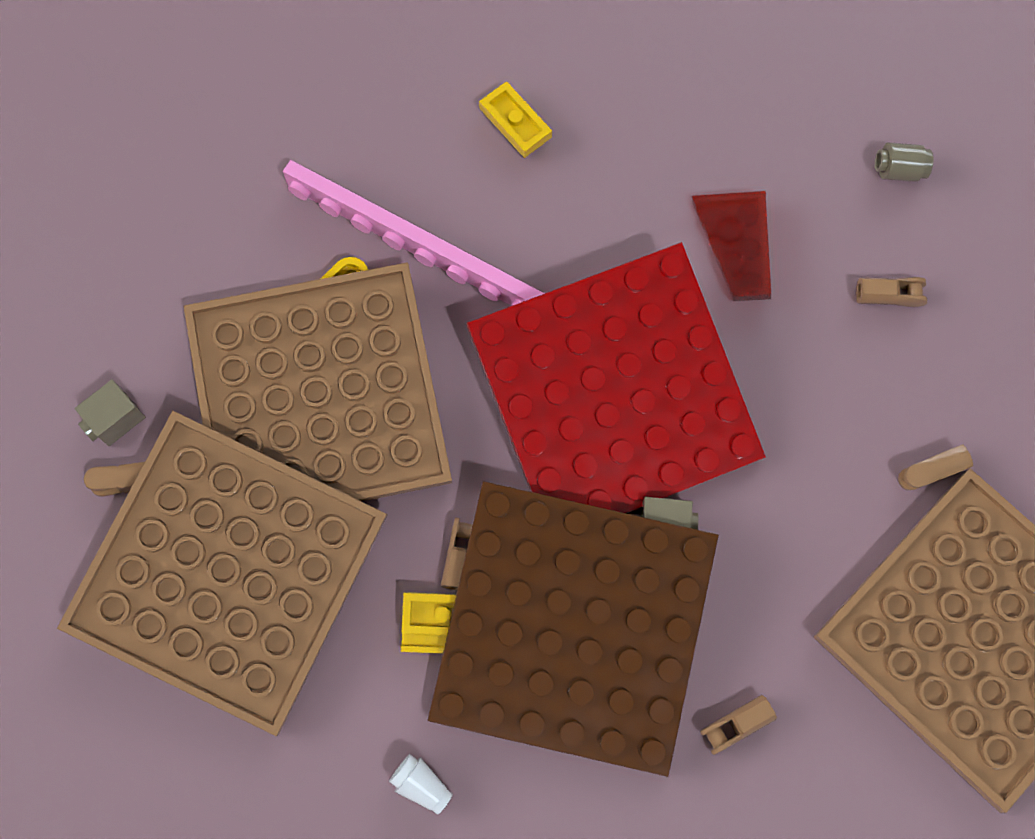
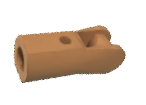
(888, 291)
(935, 468)
(112, 479)
(455, 555)
(744, 722)

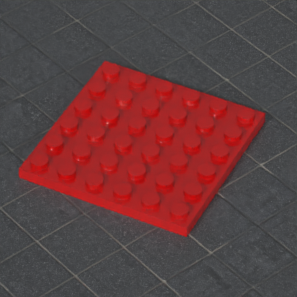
(617, 386)

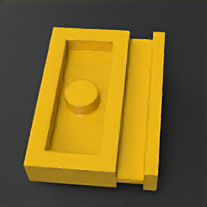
(426, 621)

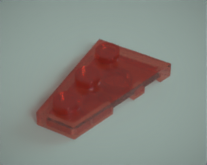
(739, 240)

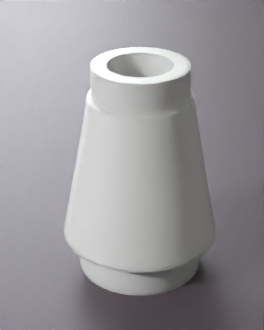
(419, 783)

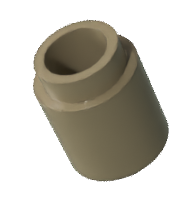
(904, 162)

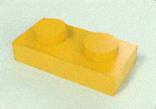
(515, 119)

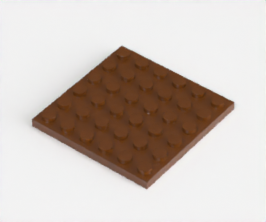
(574, 628)

